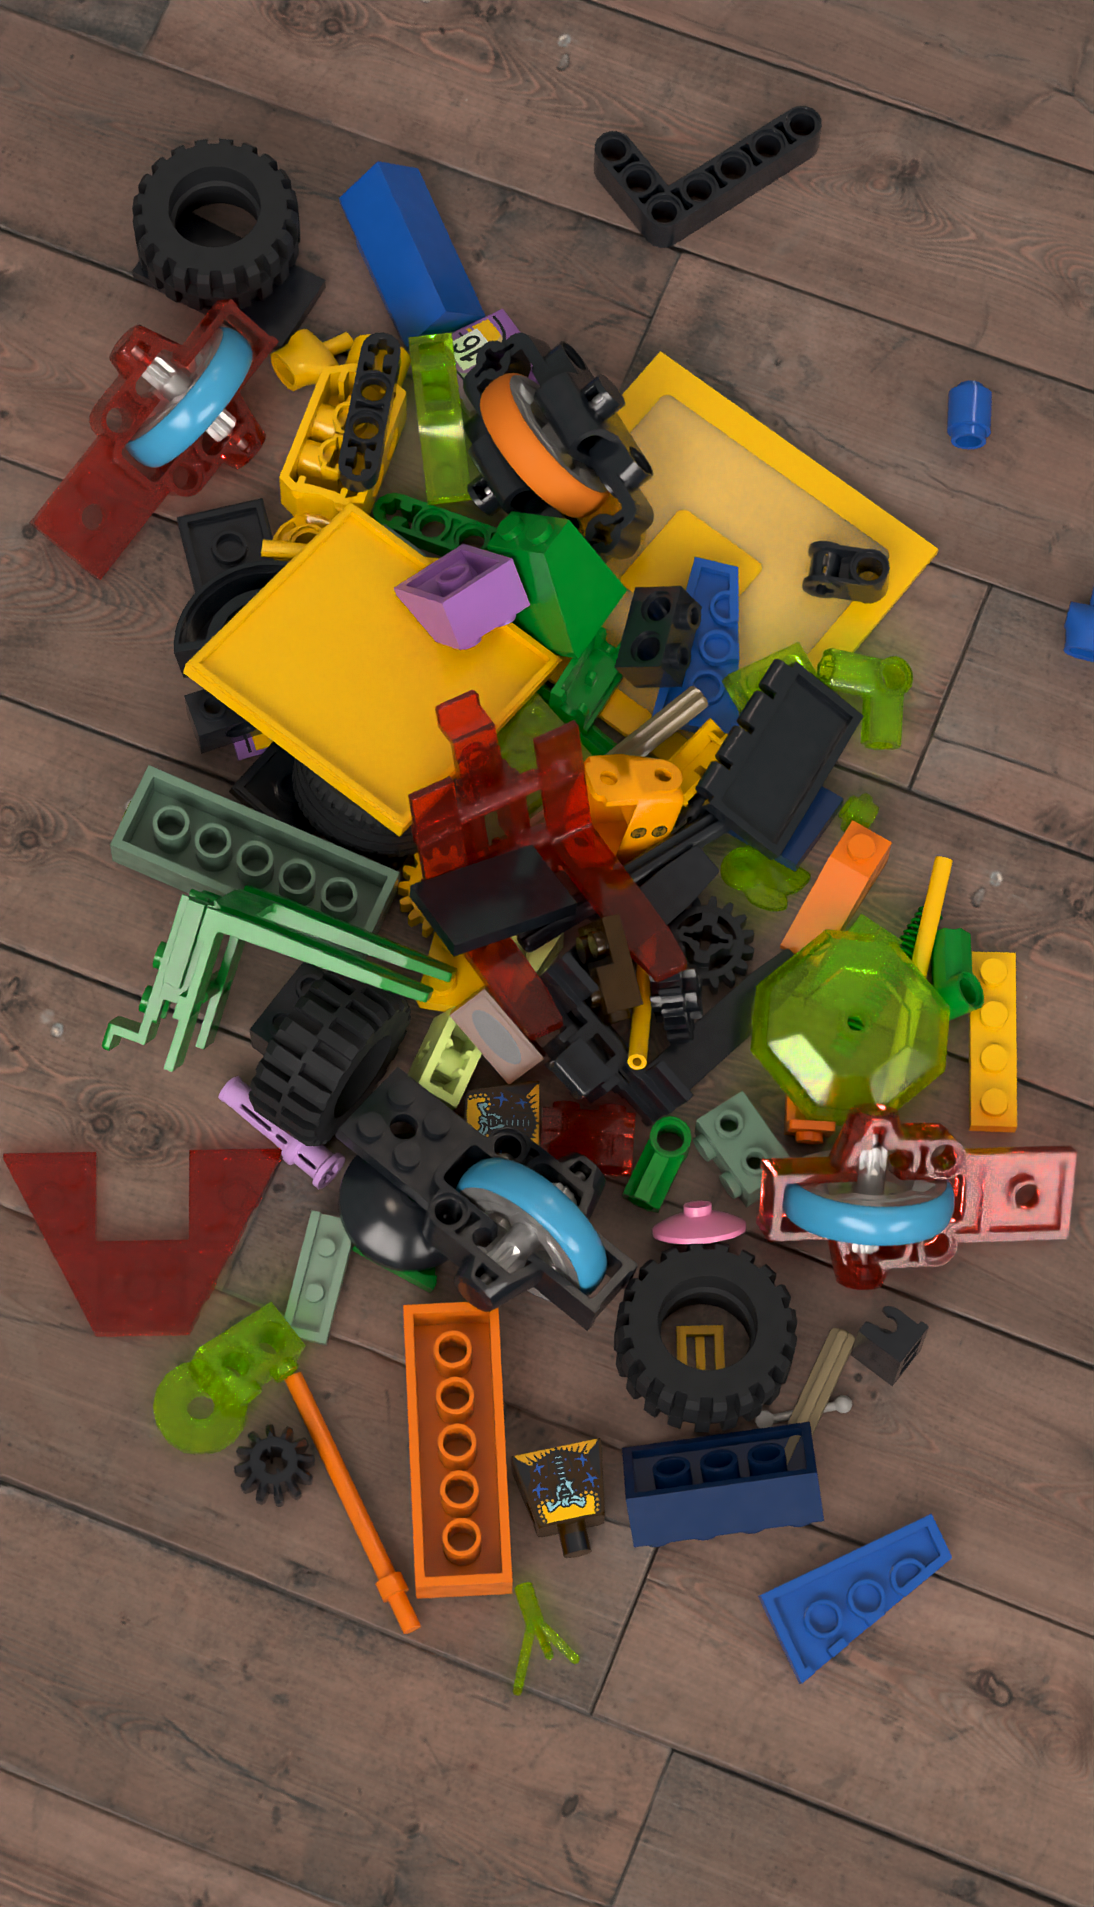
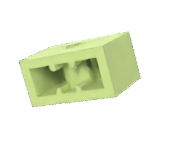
(445, 1060)

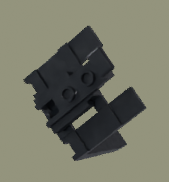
(595, 1057)

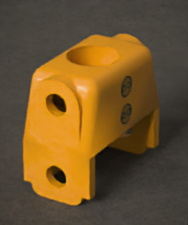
(632, 801)

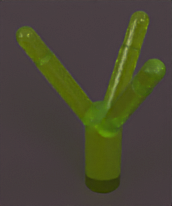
(536, 1626)

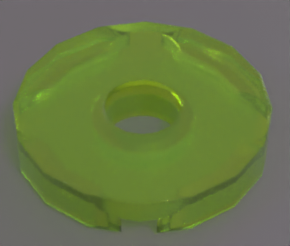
(184, 1431)

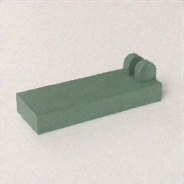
(318, 1278)

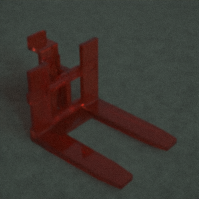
(454, 834)

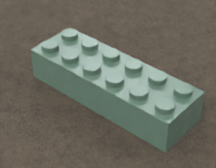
(221, 846)

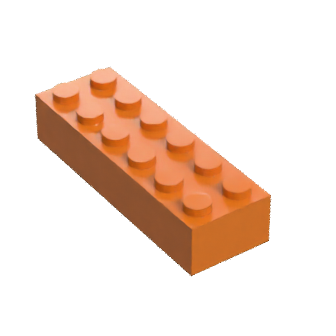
(457, 1451)

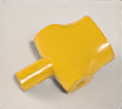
(305, 356)

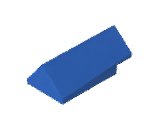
(409, 252)

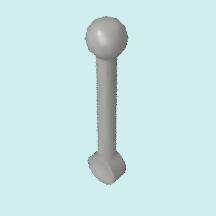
(766, 1419)

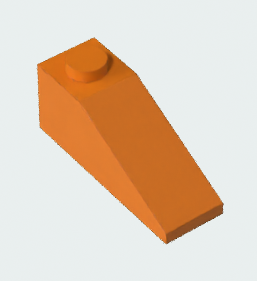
(840, 886)

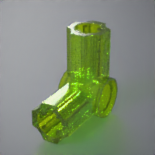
(882, 702)

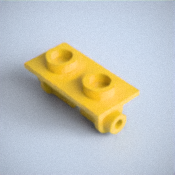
(696, 756)

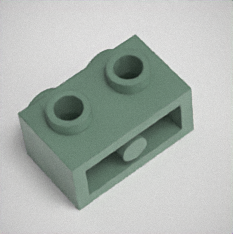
(737, 1142)

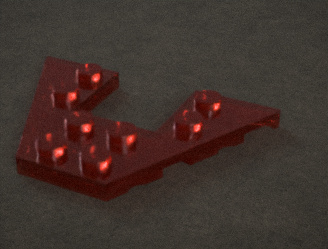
(142, 1283)

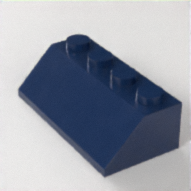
(721, 1485)

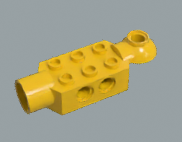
(311, 472)

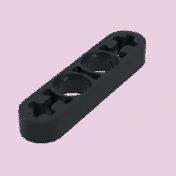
(369, 411)

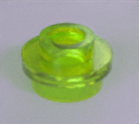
(860, 810)

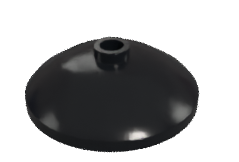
(384, 1219)

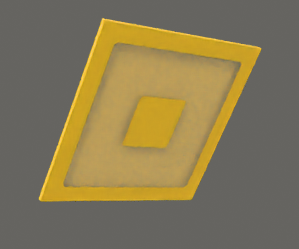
(751, 502)

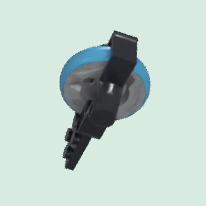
(515, 1219)

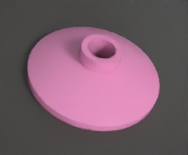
(699, 1225)

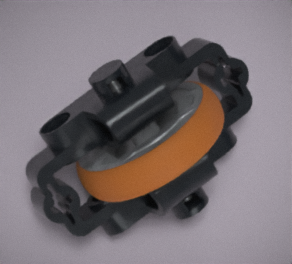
(554, 443)

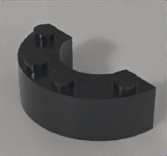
(217, 604)

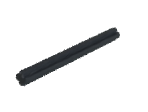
(640, 868)

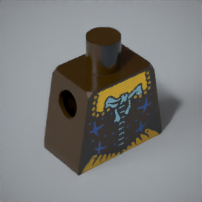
(504, 1106)
(563, 1492)

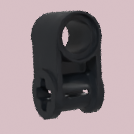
(843, 572)

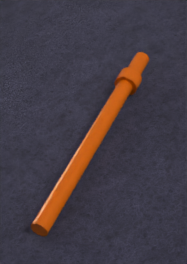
(390, 1583)

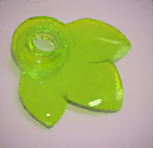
(763, 881)

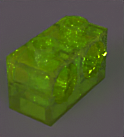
(241, 1350)

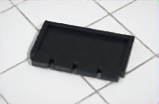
(780, 757)

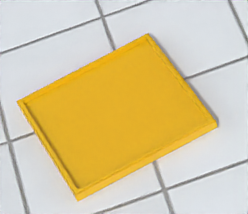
(352, 677)

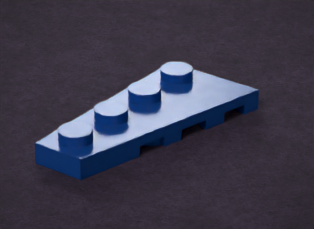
(714, 646)
(841, 1599)

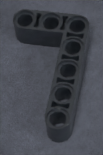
(705, 181)

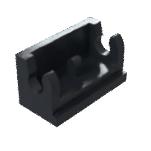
(887, 1351)

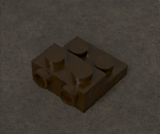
(610, 966)

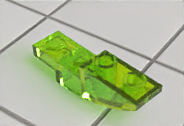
(439, 418)

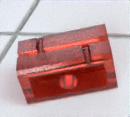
(599, 1135)

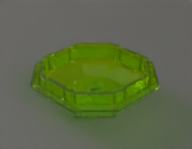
(805, 1035)

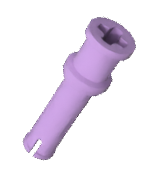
(313, 1160)

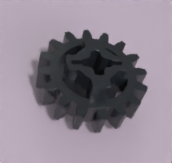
(724, 948)
(678, 1002)

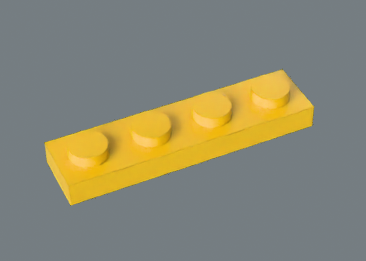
(993, 1045)

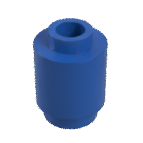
(969, 415)

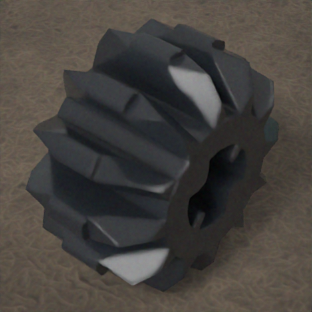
(293, 1462)

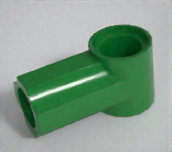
(953, 972)
(657, 1166)

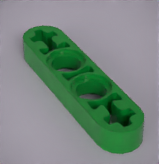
(420, 513)

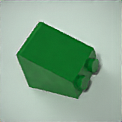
(563, 579)

